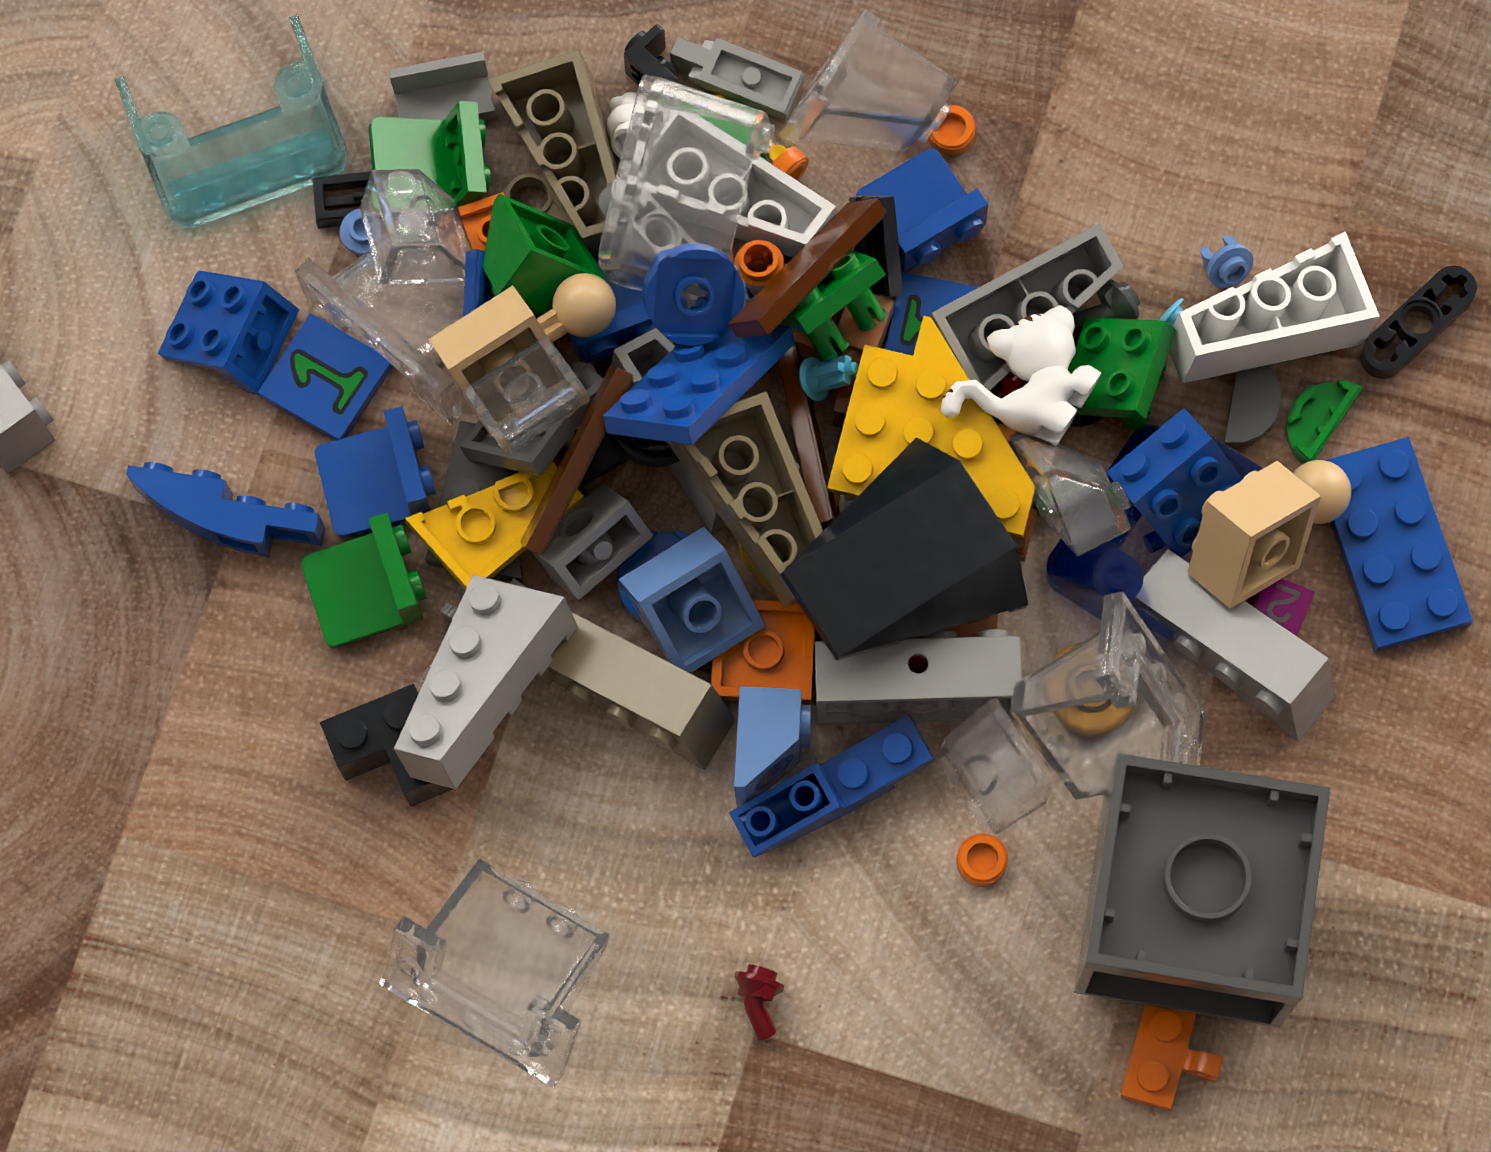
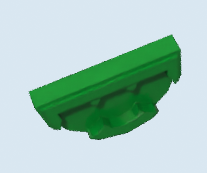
(1317, 415)

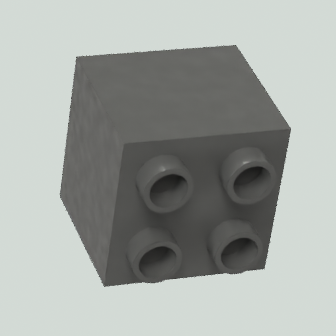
(1202, 890)

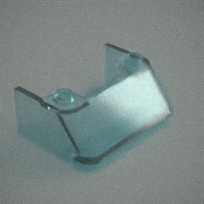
(245, 159)

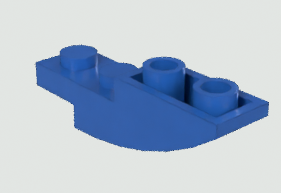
(206, 508)
(832, 788)

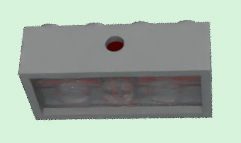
(918, 677)

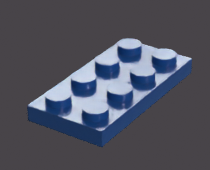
(695, 386)
(1397, 549)

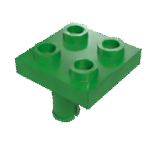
(844, 286)
(1130, 363)

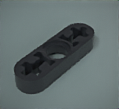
(1433, 289)

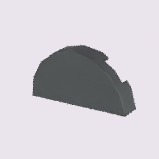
(1252, 406)

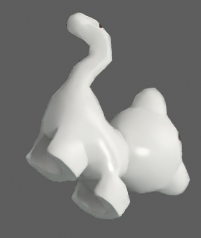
(1039, 353)

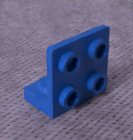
(230, 328)

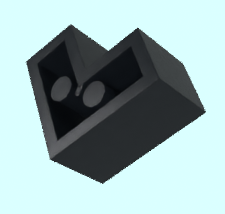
(367, 738)

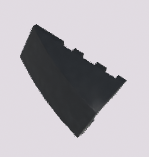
(908, 558)

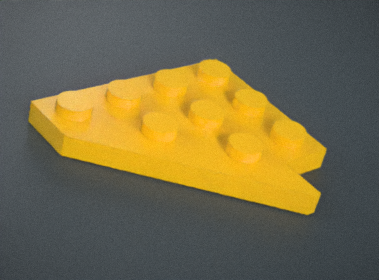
(902, 400)

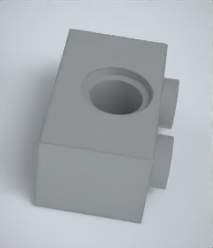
(593, 541)

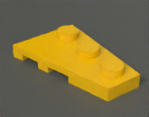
(485, 528)

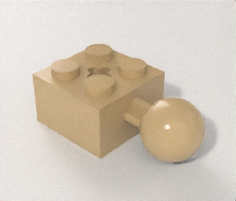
(507, 326)
(1263, 526)

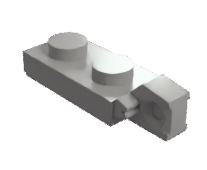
(740, 75)

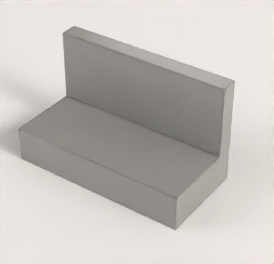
(436, 87)

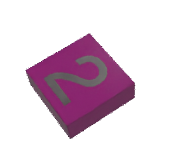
(1285, 604)

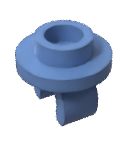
(354, 233)
(1229, 264)

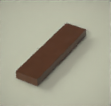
(807, 268)
(807, 439)
(575, 461)

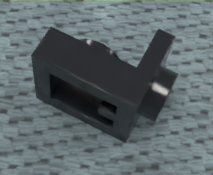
(642, 53)

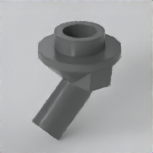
(1117, 302)

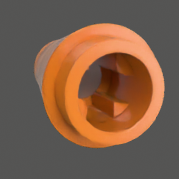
(759, 264)

